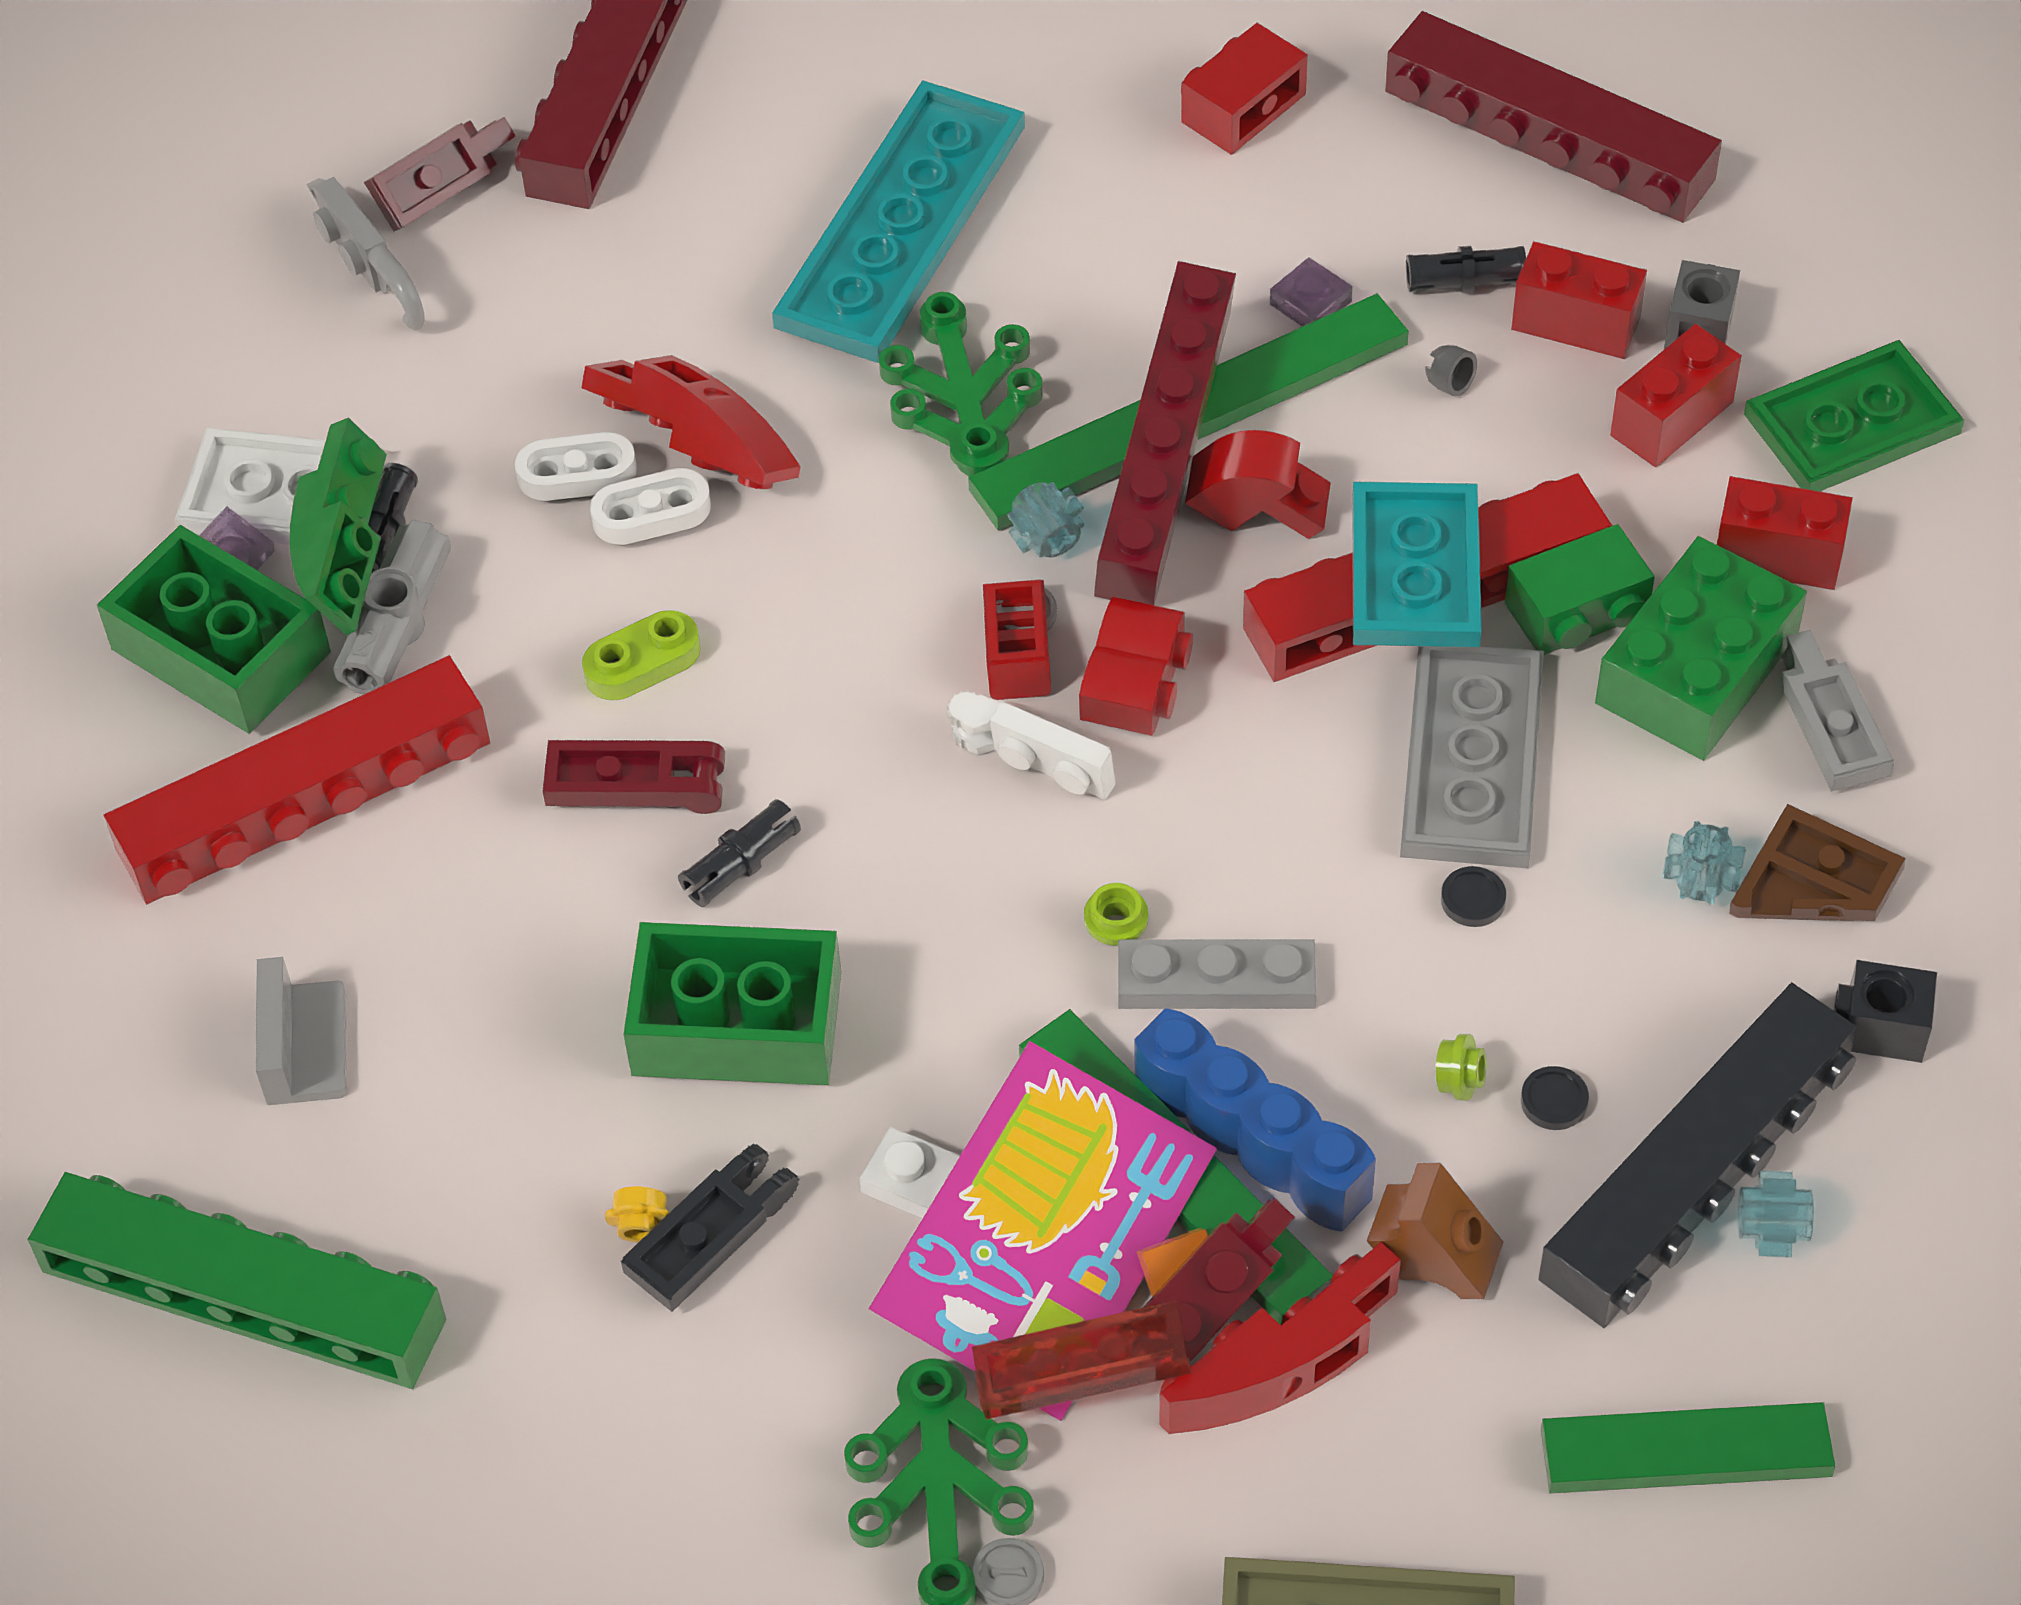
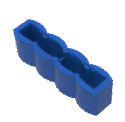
(1261, 1122)

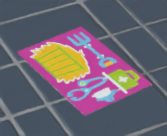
(1042, 1213)

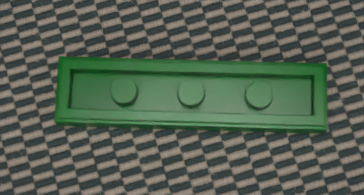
(1687, 1447)

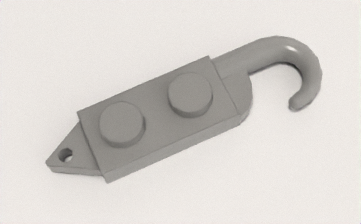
(363, 247)

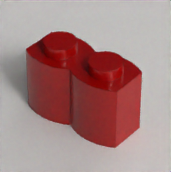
(1133, 666)

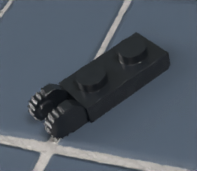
(707, 1228)

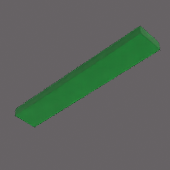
(1218, 1190)

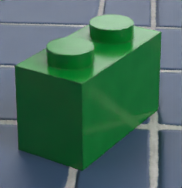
(1578, 589)

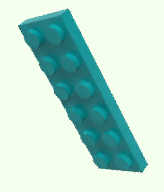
(899, 221)

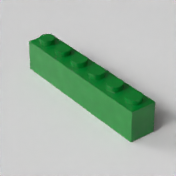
(239, 1278)

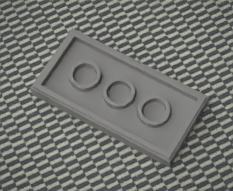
(1473, 755)

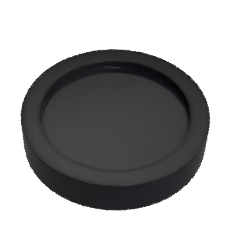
(1473, 896)
(1554, 1098)

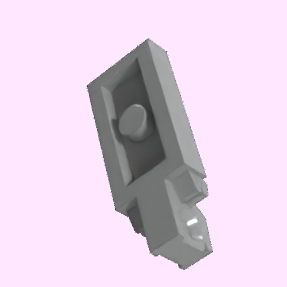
(1833, 716)

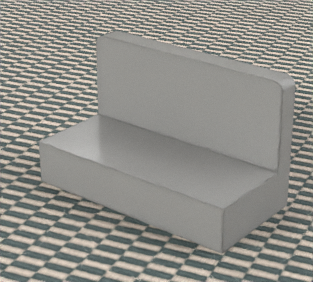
(299, 1036)

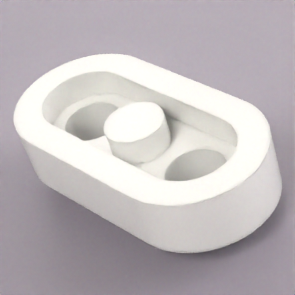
(574, 465)
(650, 506)

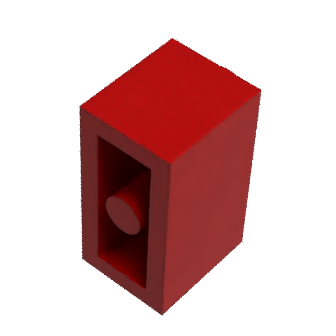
(1243, 88)
(1578, 299)
(1675, 395)
(1786, 530)

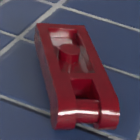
(634, 774)

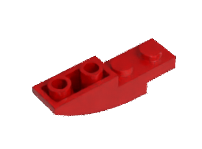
(704, 417)
(1269, 1364)

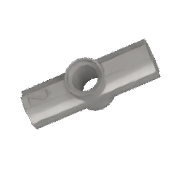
(393, 607)

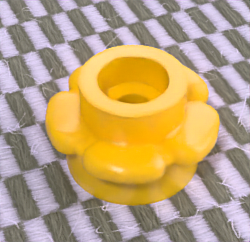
(636, 1211)

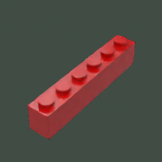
(1309, 613)
(297, 779)

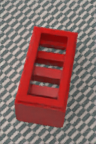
(1017, 657)

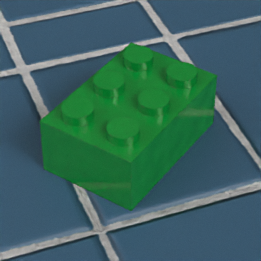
(214, 628)
(1700, 647)
(733, 1003)

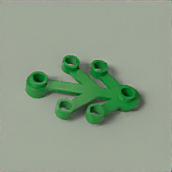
(975, 441)
(937, 1471)

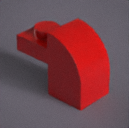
(1257, 474)

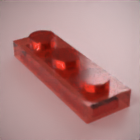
(1081, 1359)

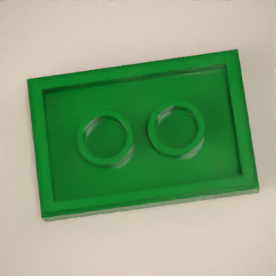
(1853, 417)

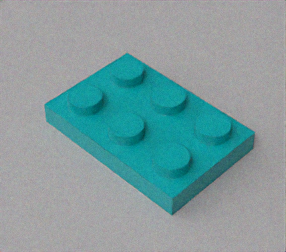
(1416, 564)

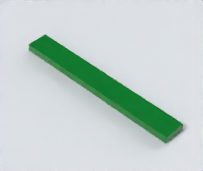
(1238, 391)

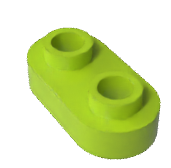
(643, 655)

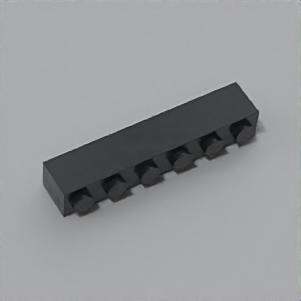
(1698, 1155)

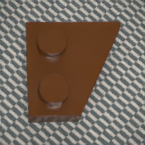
(1816, 873)

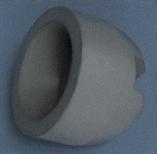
(1452, 369)

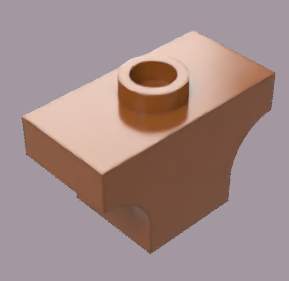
(1437, 1233)

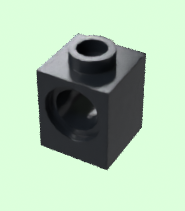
(1903, 992)

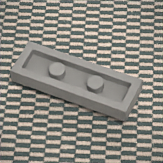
(1217, 974)

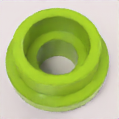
(1116, 900)
(1460, 1067)

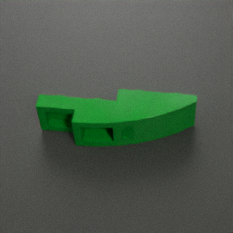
(329, 525)

